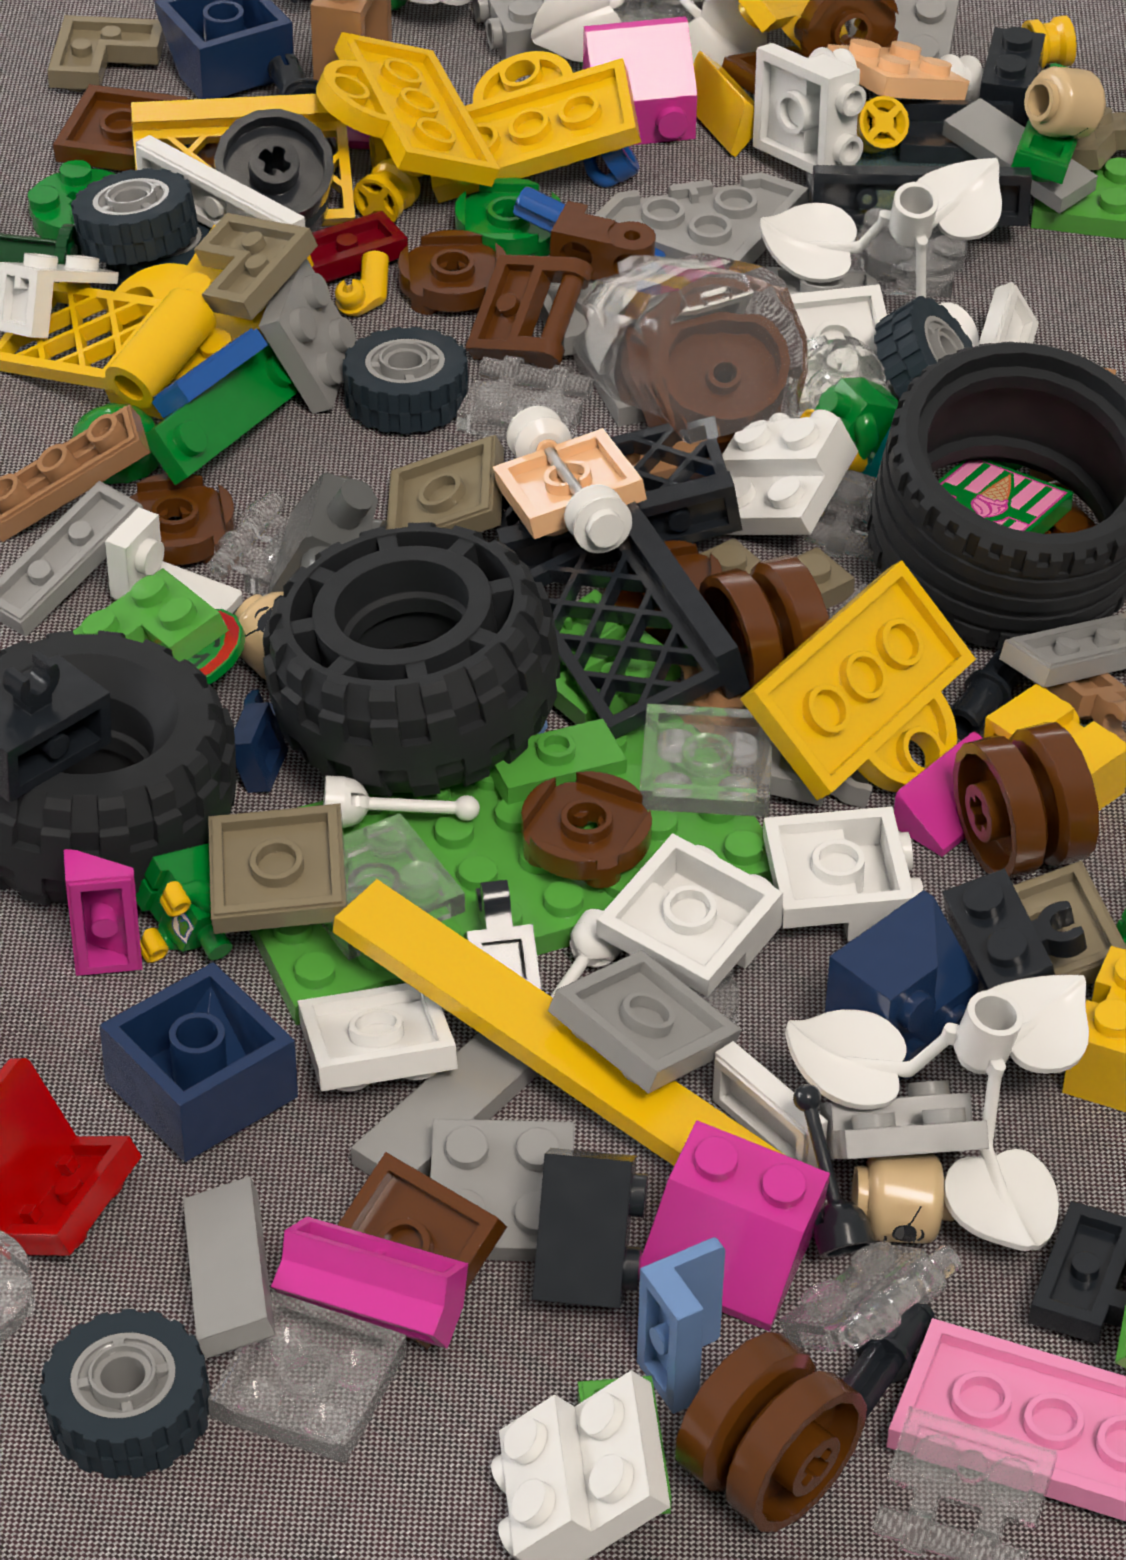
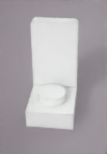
(28, 289)
(137, 552)

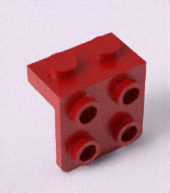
(48, 1175)

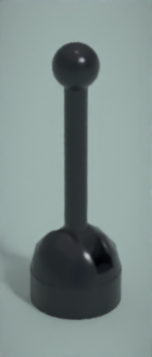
(840, 1224)

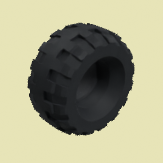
(412, 658)
(142, 791)

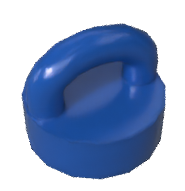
(621, 164)

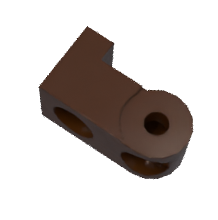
(599, 239)

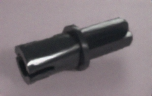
(984, 693)
(889, 1358)

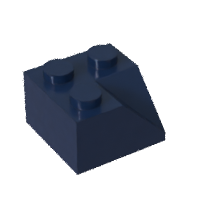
(224, 43)
(905, 972)
(199, 1061)

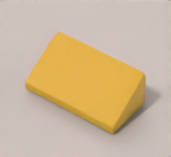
(723, 105)

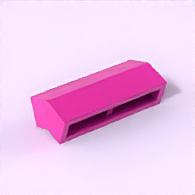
(373, 1280)

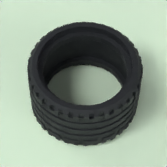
(1022, 409)

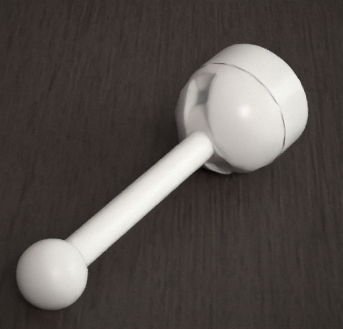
(356, 802)
(587, 948)

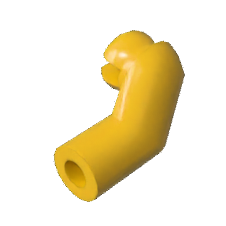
(369, 291)

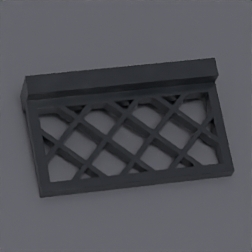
(673, 505)
(678, 608)

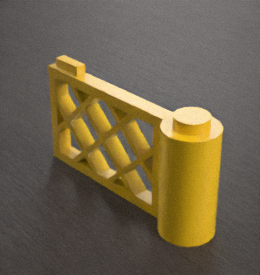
(144, 354)

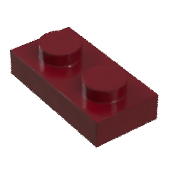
(343, 245)

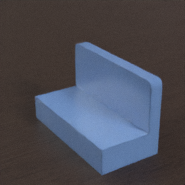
(678, 1317)

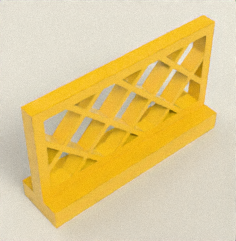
(207, 119)

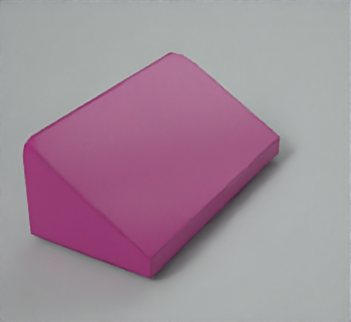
(928, 804)
(102, 914)

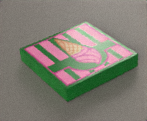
(1007, 495)

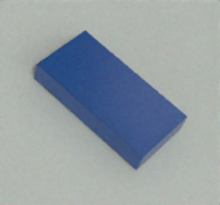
(209, 372)

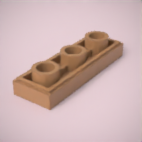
(70, 469)

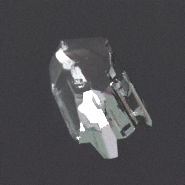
(695, 343)

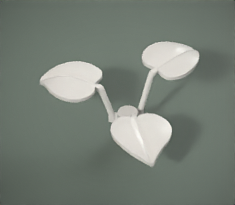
(715, 31)
(959, 198)
(1034, 1020)

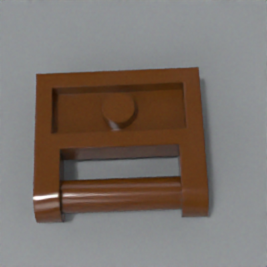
(514, 305)

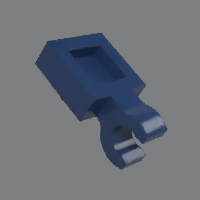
(258, 744)

